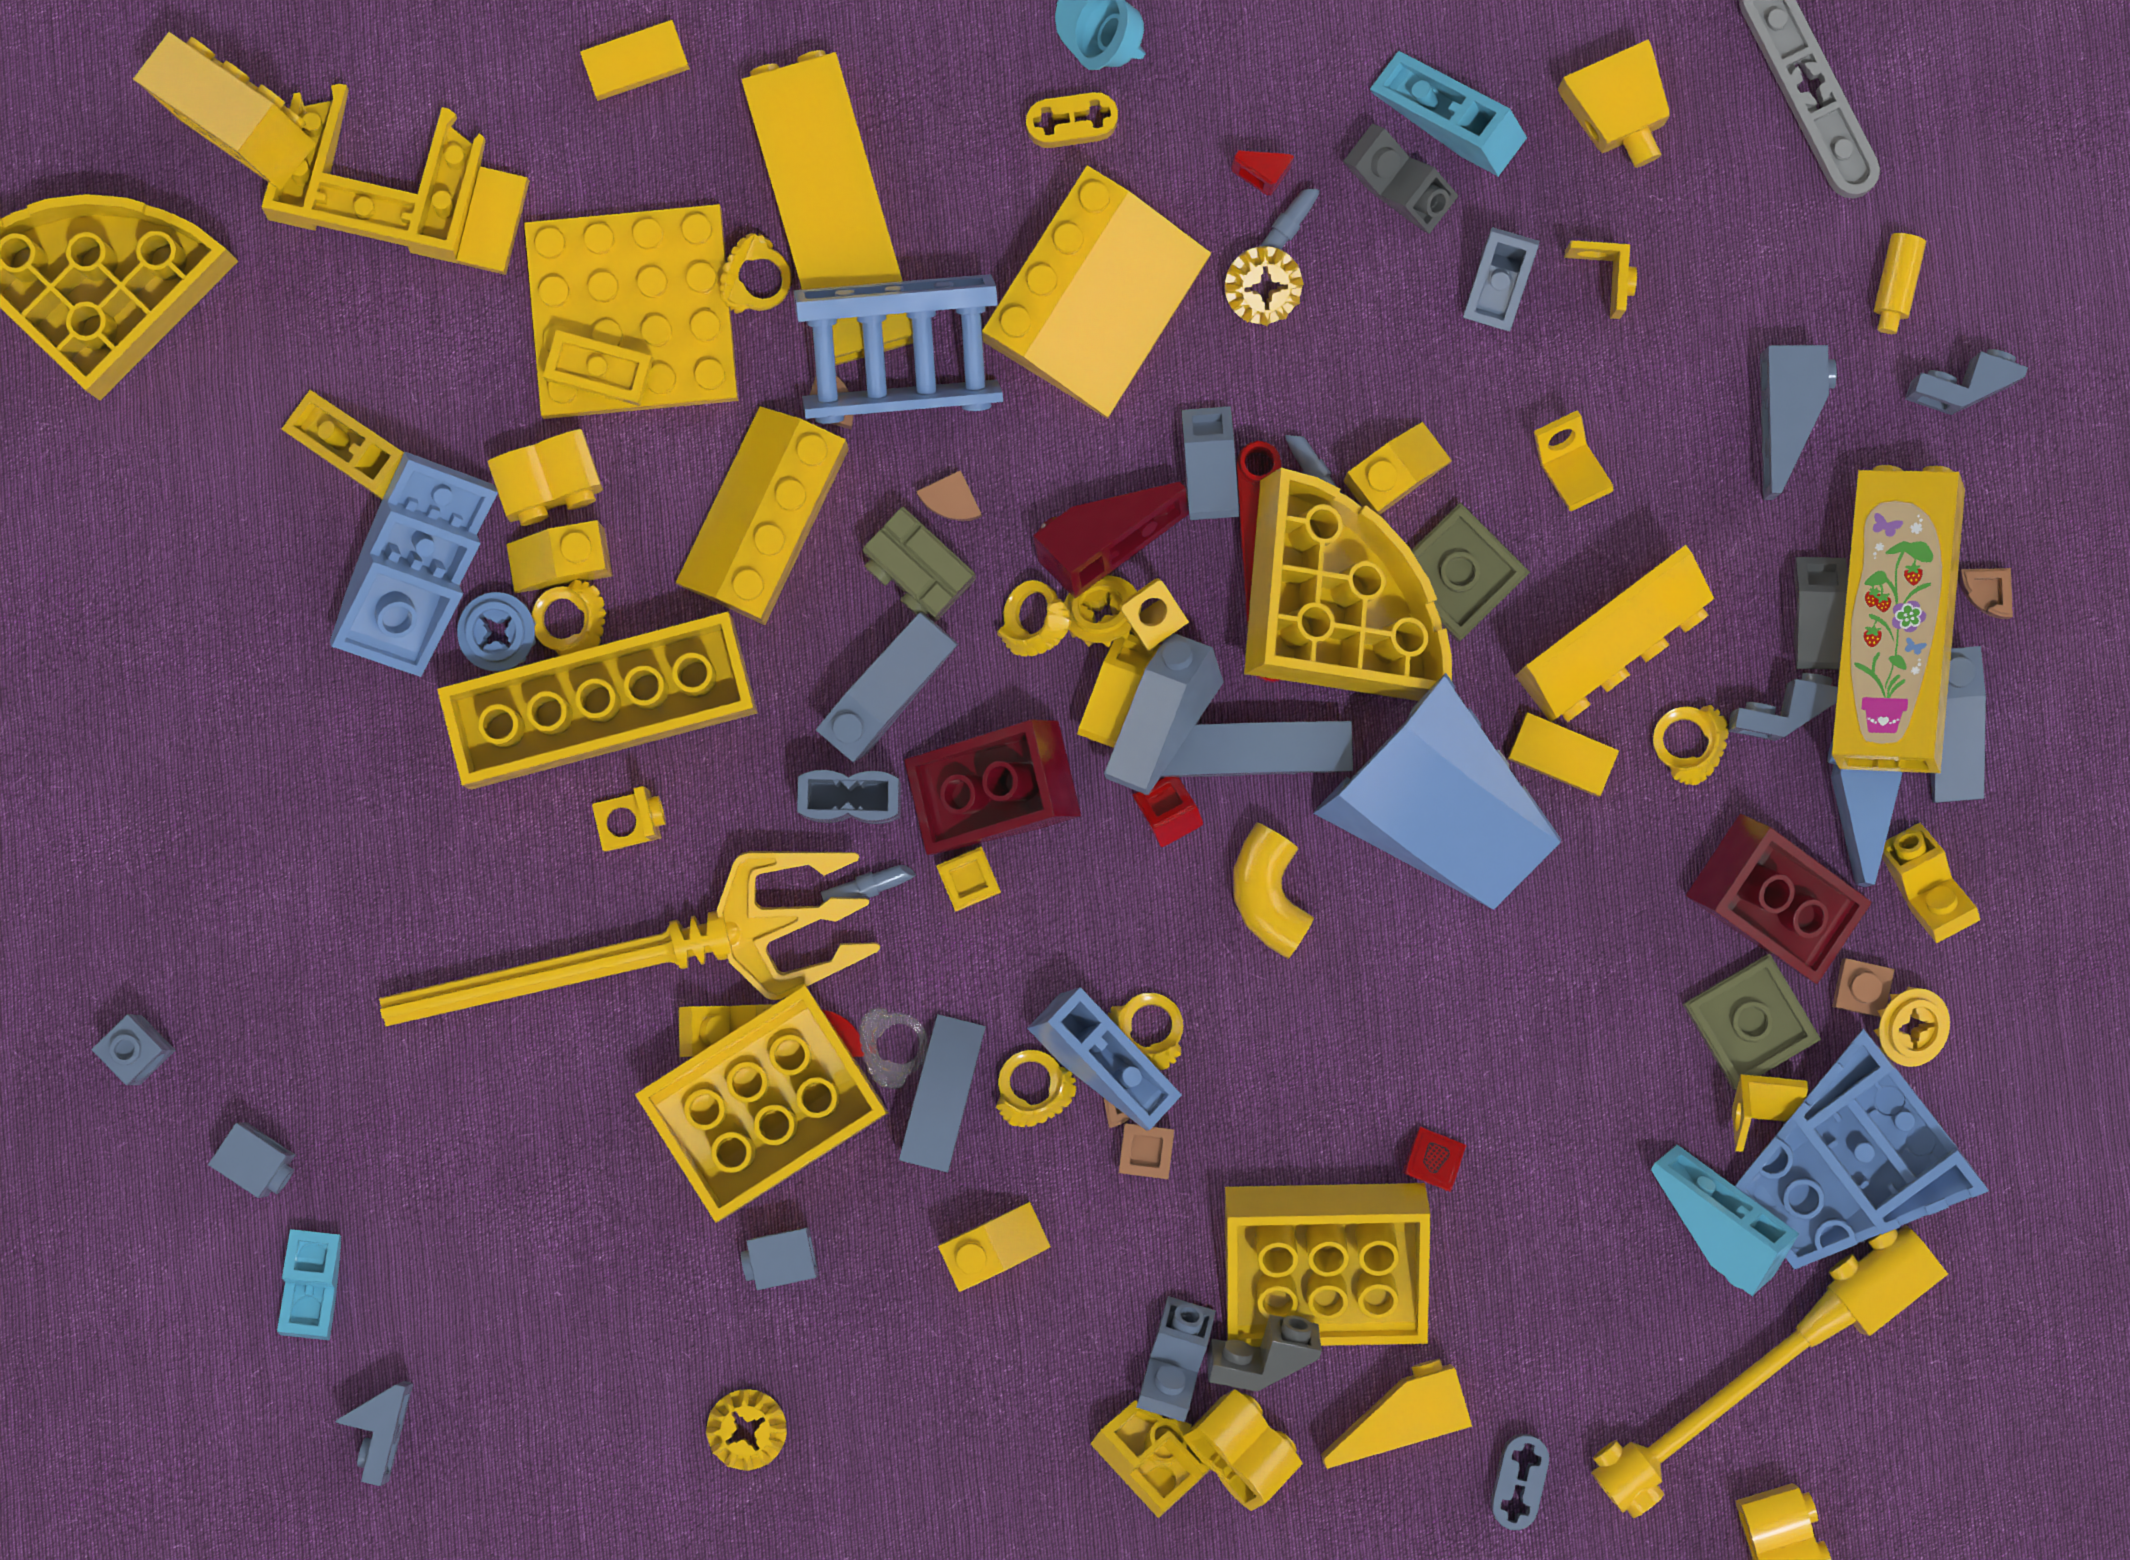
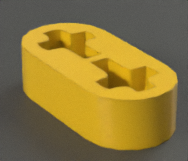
(1070, 108)

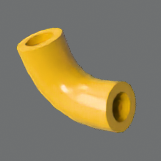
(1260, 891)

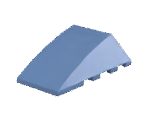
(1446, 802)
(1857, 1159)

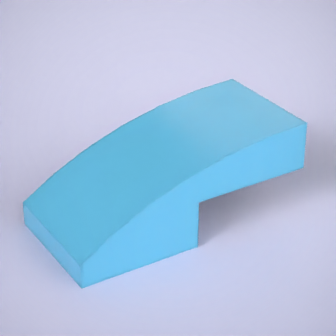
(310, 1284)

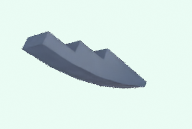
(1264, 749)

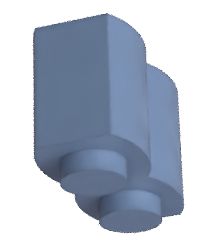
(833, 797)

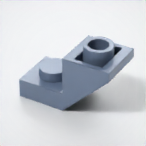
(1984, 377)
(1210, 463)
(1801, 703)
(1176, 1359)

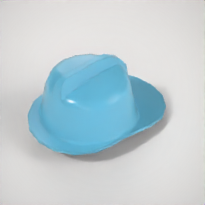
(1100, 31)

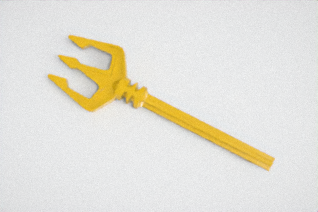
(733, 932)

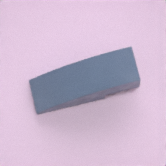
(942, 1093)

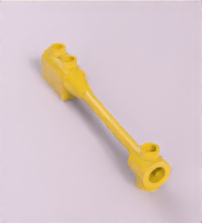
(1861, 1295)

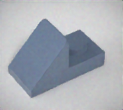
(1500, 279)
(385, 1418)

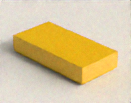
(634, 60)
(492, 220)
(1563, 754)

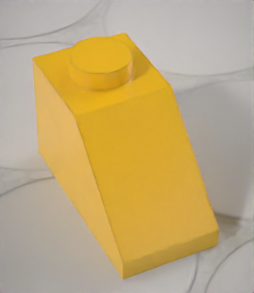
(1396, 469)
(559, 557)
(994, 1246)

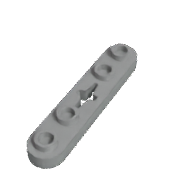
(1833, 128)

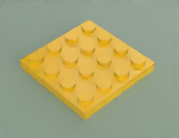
(640, 286)

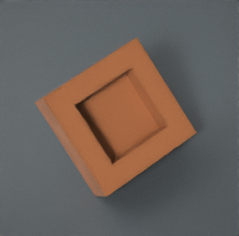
(1862, 987)
(1146, 1151)

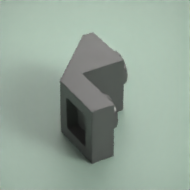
(1400, 181)
(1820, 611)
(1285, 1348)

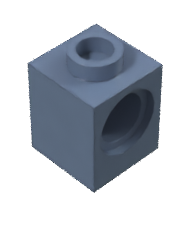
(133, 1049)
(253, 1161)
(780, 1258)

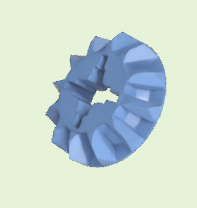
(474, 631)

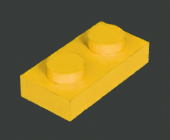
(598, 367)

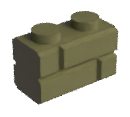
(917, 565)

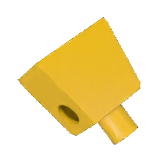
(1620, 102)

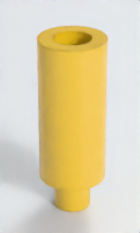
(1898, 280)

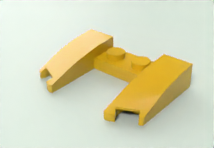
(425, 221)

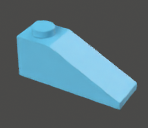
(1451, 112)
(1728, 1226)

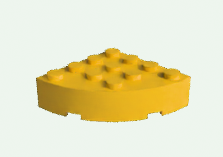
(103, 280)
(1339, 596)

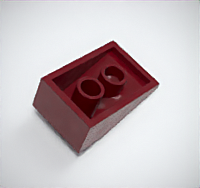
(993, 786)
(1778, 897)

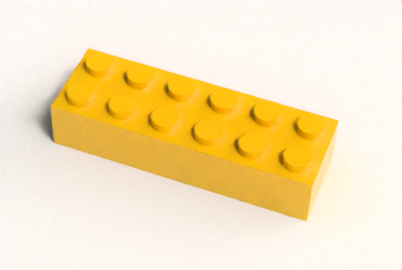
(597, 701)

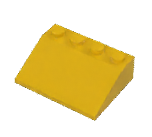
(1095, 292)
(761, 1104)
(1332, 1256)

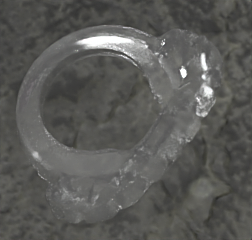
(888, 1073)

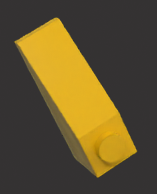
(344, 443)
(1410, 1412)

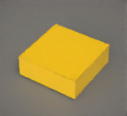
(968, 879)

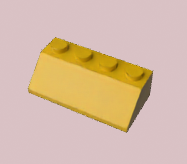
(763, 513)
(1617, 635)

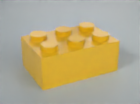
(226, 108)

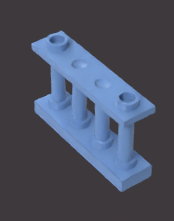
(919, 301)

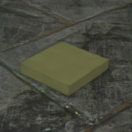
(1466, 570)
(1751, 1021)

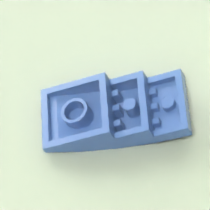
(413, 565)

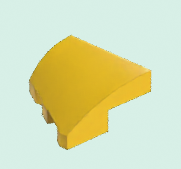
(1150, 1456)

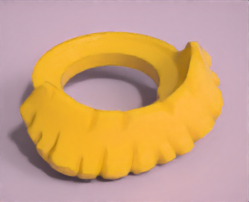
(734, 292)
(588, 600)
(1055, 623)
(1693, 769)
(1161, 1053)
(1018, 1111)

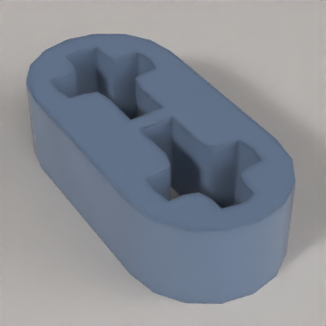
(1531, 1485)

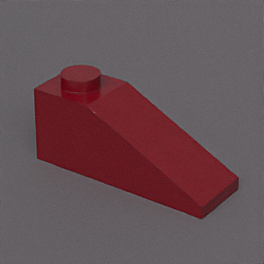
(1105, 533)

